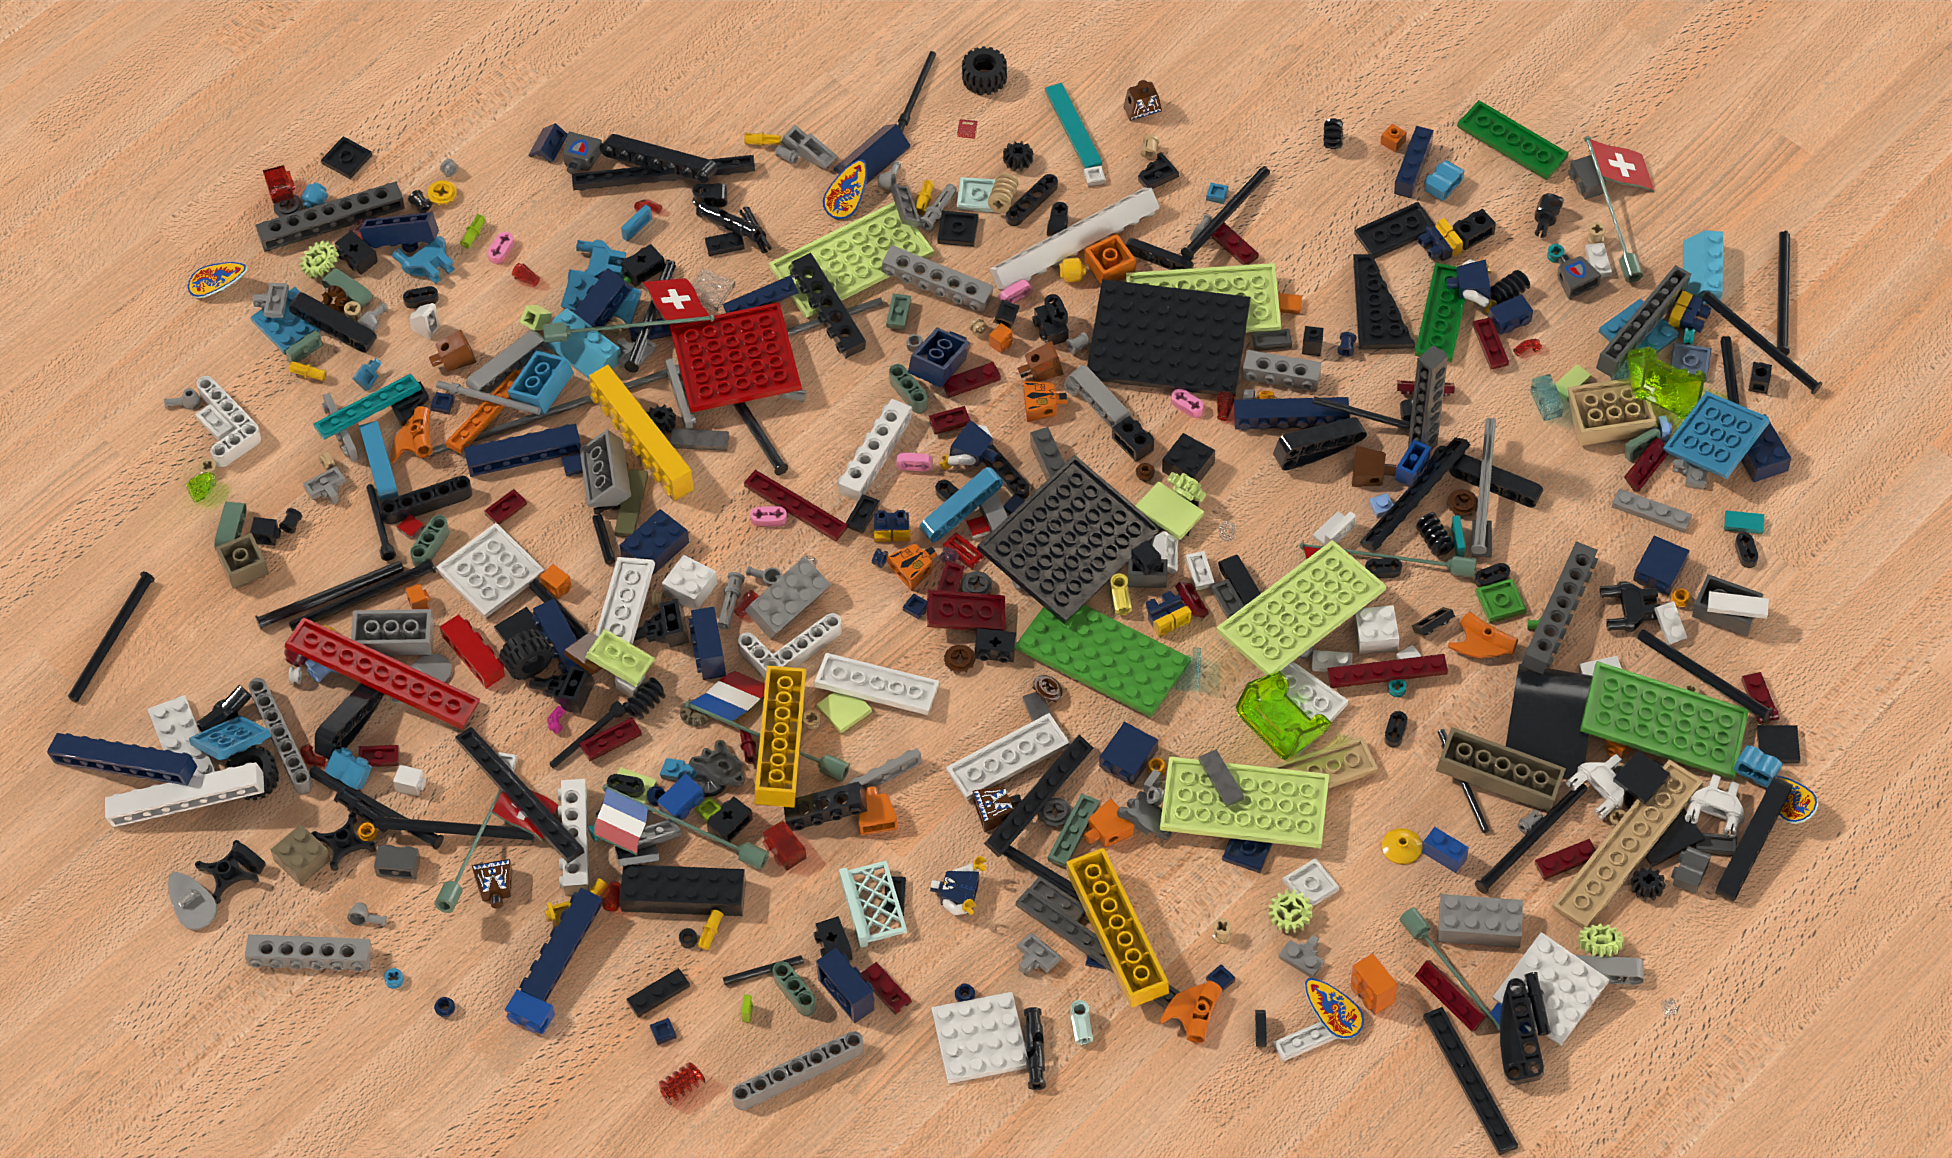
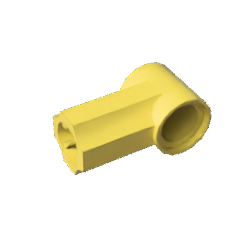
(1120, 595)

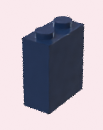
(1661, 565)
(1128, 753)

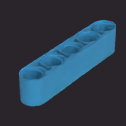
(378, 460)
(961, 504)

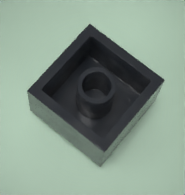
(1189, 457)

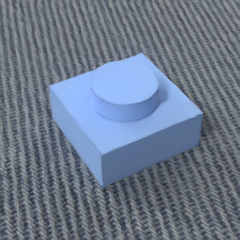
(1664, 427)
(1380, 504)

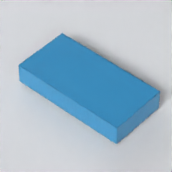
(636, 223)

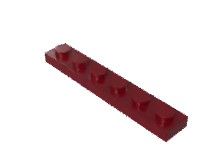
(796, 505)
(1387, 671)

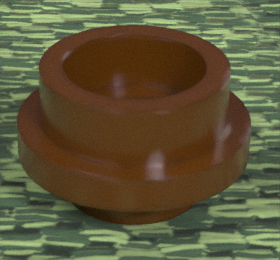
(1145, 476)

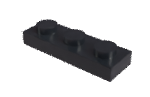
(658, 992)

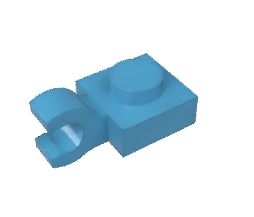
(366, 374)
(675, 769)

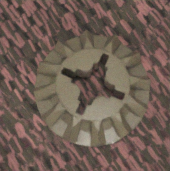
(690, 719)

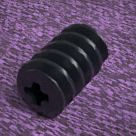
(1509, 287)
(1434, 534)
(644, 698)

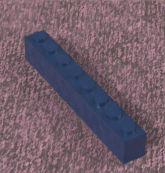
(122, 758)

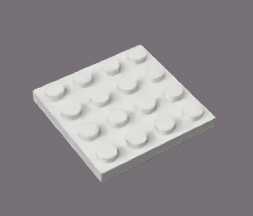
(490, 570)
(1312, 694)
(1567, 985)
(979, 1037)

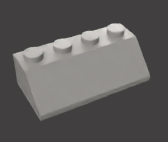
(605, 471)

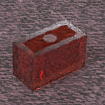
(279, 183)
(784, 845)

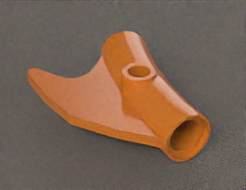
(414, 436)
(1483, 639)
(1194, 1009)

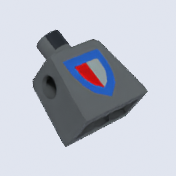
(581, 152)
(1577, 275)

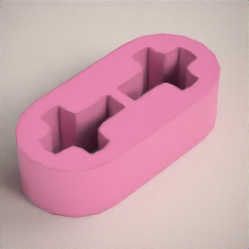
(502, 248)
(1016, 291)
(1187, 403)
(914, 462)
(768, 516)

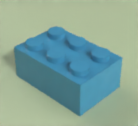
(541, 380)

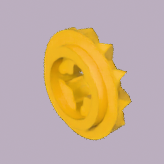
(437, 187)

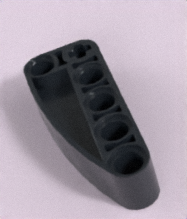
(1317, 442)
(346, 720)
(1514, 1041)

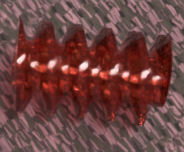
(680, 1081)

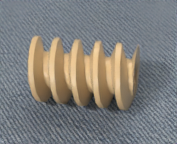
(1003, 192)

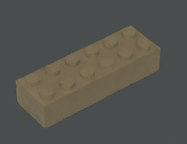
(1500, 769)

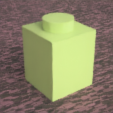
(535, 316)

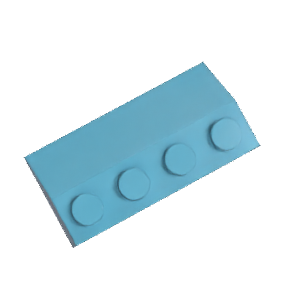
(1705, 262)
(584, 350)

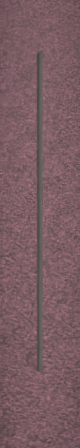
(632, 384)

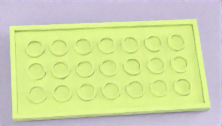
(855, 254)
(1244, 280)
(1301, 608)
(1276, 806)

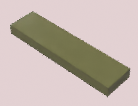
(631, 507)

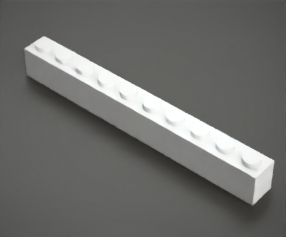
(1075, 238)

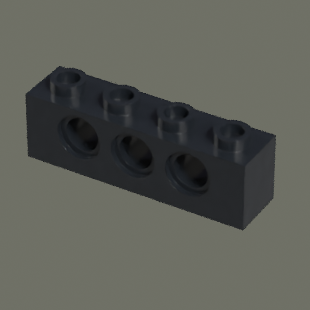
(833, 798)

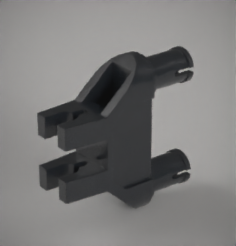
(1633, 605)

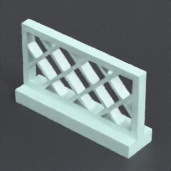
(855, 907)

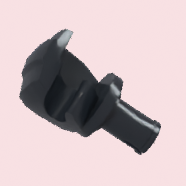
(1546, 212)

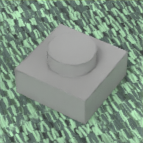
(1153, 780)

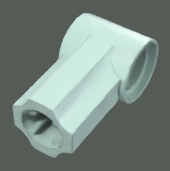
(1081, 1023)

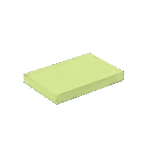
(1170, 510)
(620, 657)

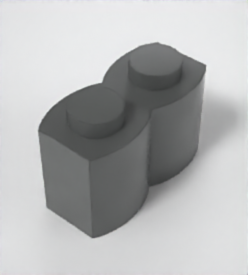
(1691, 869)

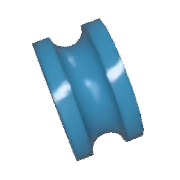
(394, 983)

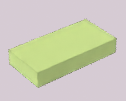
(1575, 377)

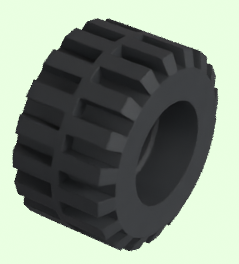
(984, 59)
(526, 654)
(265, 762)

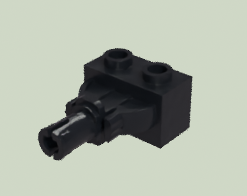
(666, 625)
(567, 689)

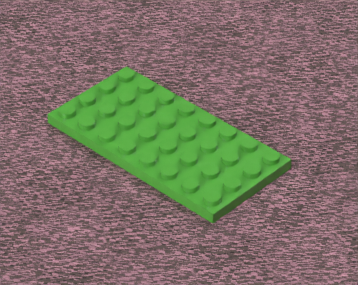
(1106, 657)
(1664, 720)

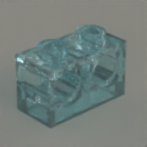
(1547, 397)

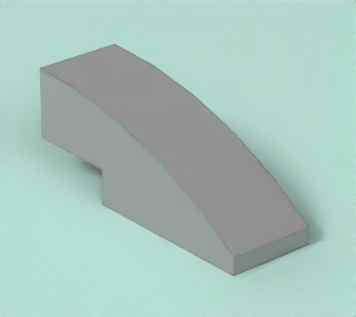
(808, 147)

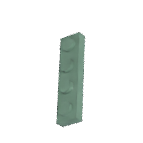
(1073, 830)

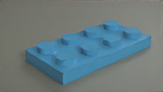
(577, 289)

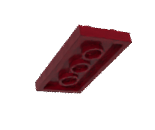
(965, 610)

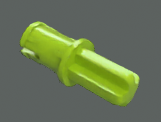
(473, 231)

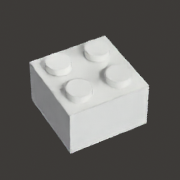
(689, 583)
(1376, 630)

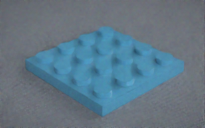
(1716, 434)

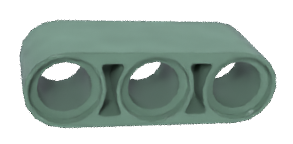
(353, 289)
(900, 381)
(230, 522)
(433, 533)
(798, 996)

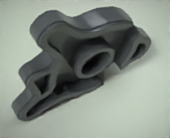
(719, 765)
(1144, 816)

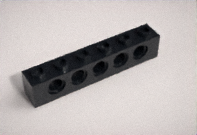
(846, 345)

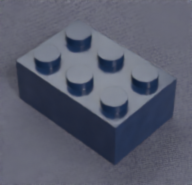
(603, 299)
(938, 357)
(1766, 456)
(656, 540)
(707, 643)
(845, 984)

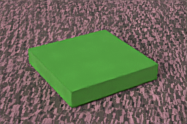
(1500, 600)

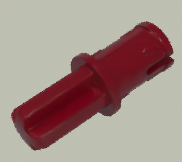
(748, 747)

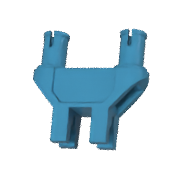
(601, 258)
(426, 260)

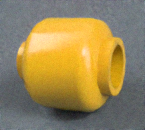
(1072, 270)

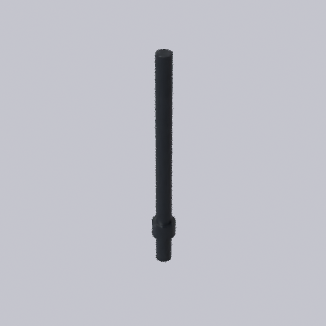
(905, 116)
(1403, 424)
(1468, 792)

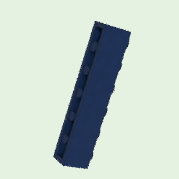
(1285, 413)
(522, 450)
(562, 944)

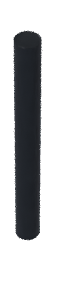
(759, 970)

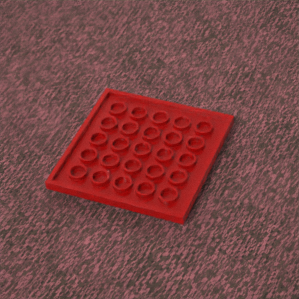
(735, 357)

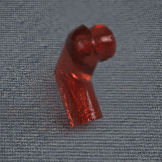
(655, 207)
(1526, 344)
(310, 758)

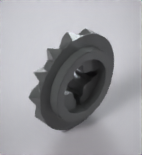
(280, 207)
(972, 578)
(1063, 810)

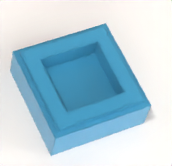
(1217, 193)

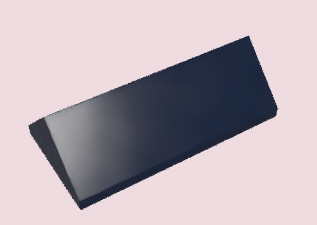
(878, 151)

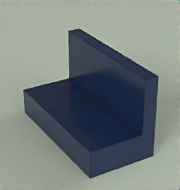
(549, 142)

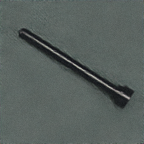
(387, 551)
(616, 710)

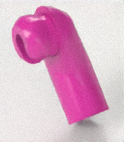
(553, 720)

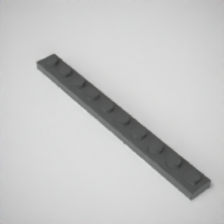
(1072, 932)

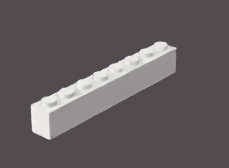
(175, 798)

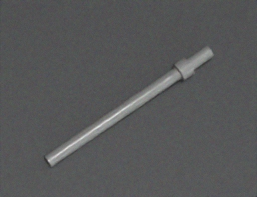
(456, 389)

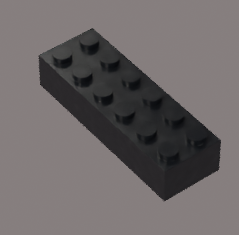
(682, 890)

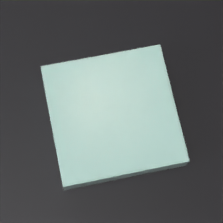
(974, 194)

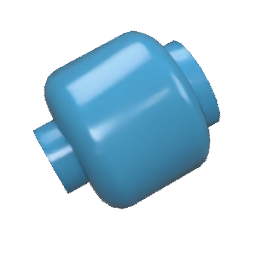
(314, 195)

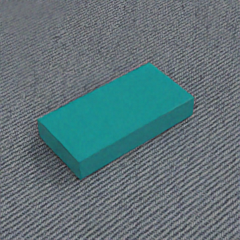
(1744, 522)
(1457, 534)

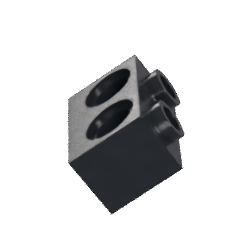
(1474, 228)
(1133, 438)

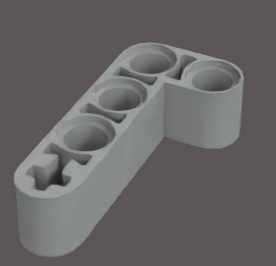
(1096, 394)

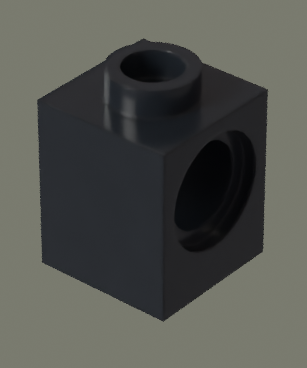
(1006, 313)
(1312, 340)
(1760, 377)
(265, 531)
(1146, 558)

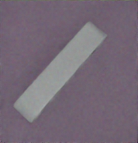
(502, 365)
(1617, 969)

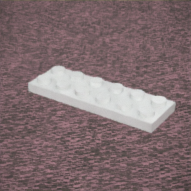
(626, 597)
(876, 683)
(174, 727)
(1008, 756)

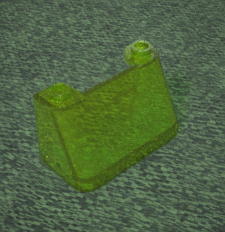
(1662, 383)
(1277, 717)

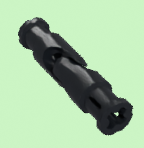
(729, 221)
(1034, 1048)

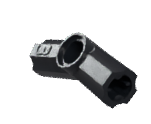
(225, 709)

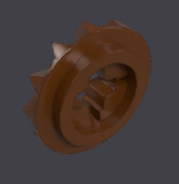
(341, 298)
(1466, 497)
(952, 655)
(1051, 685)

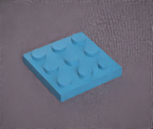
(284, 330)
(1658, 338)
(230, 737)

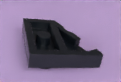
(1158, 172)
(405, 408)

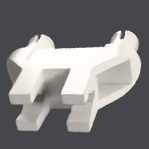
(1601, 778)
(1717, 803)

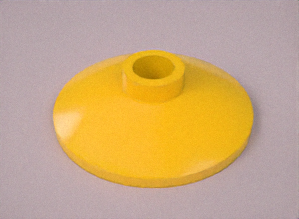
(1401, 853)

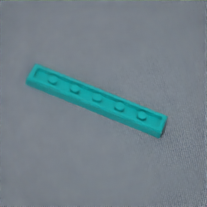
(1073, 126)
(367, 406)

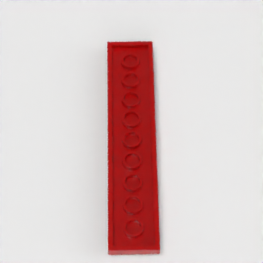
(382, 673)

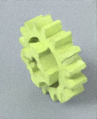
(317, 260)
(1186, 487)
(1296, 917)
(1600, 940)

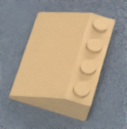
(1608, 412)

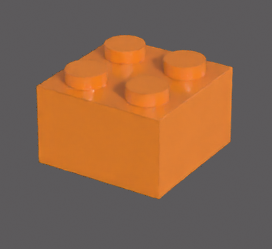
(1110, 259)
(1373, 984)

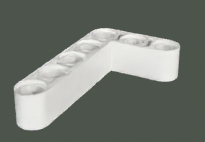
(246, 431)
(793, 648)

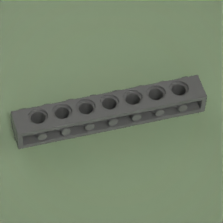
(330, 216)
(1643, 321)
(1428, 397)
(1559, 608)

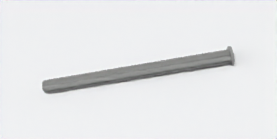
(1484, 488)

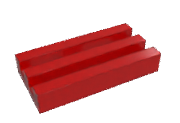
(965, 560)

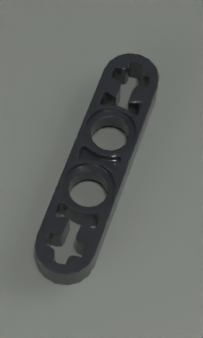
(1029, 198)
(1157, 255)
(1006, 469)

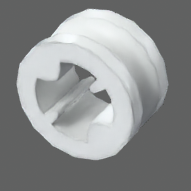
(295, 675)

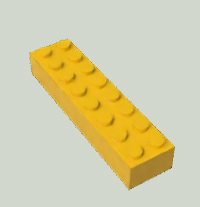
(641, 433)
(780, 736)
(1117, 928)

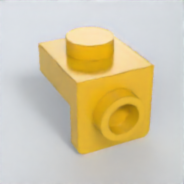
(554, 912)

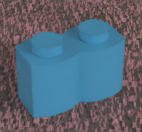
(1444, 180)
(1758, 766)
(348, 768)

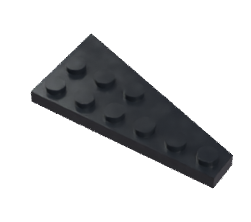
(1376, 312)

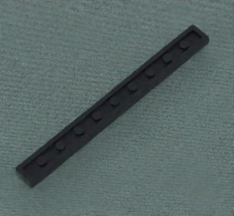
(641, 174)
(519, 795)

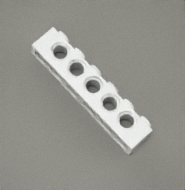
(860, 475)
(574, 791)

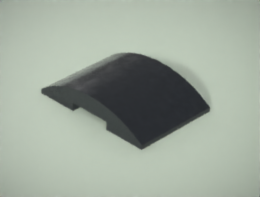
(1549, 717)

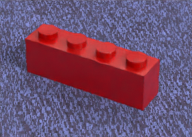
(473, 651)

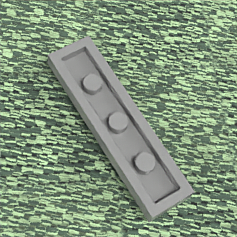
(678, 389)
(348, 447)
(1651, 510)
(890, 769)

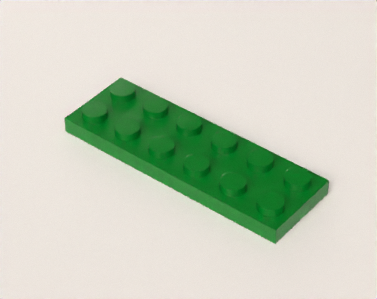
(1512, 140)
(1441, 314)

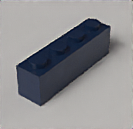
(1413, 162)
(399, 230)
(556, 632)

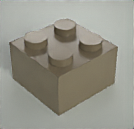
(242, 560)
(300, 854)

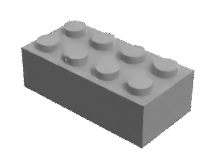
(787, 597)
(394, 631)
(1480, 920)

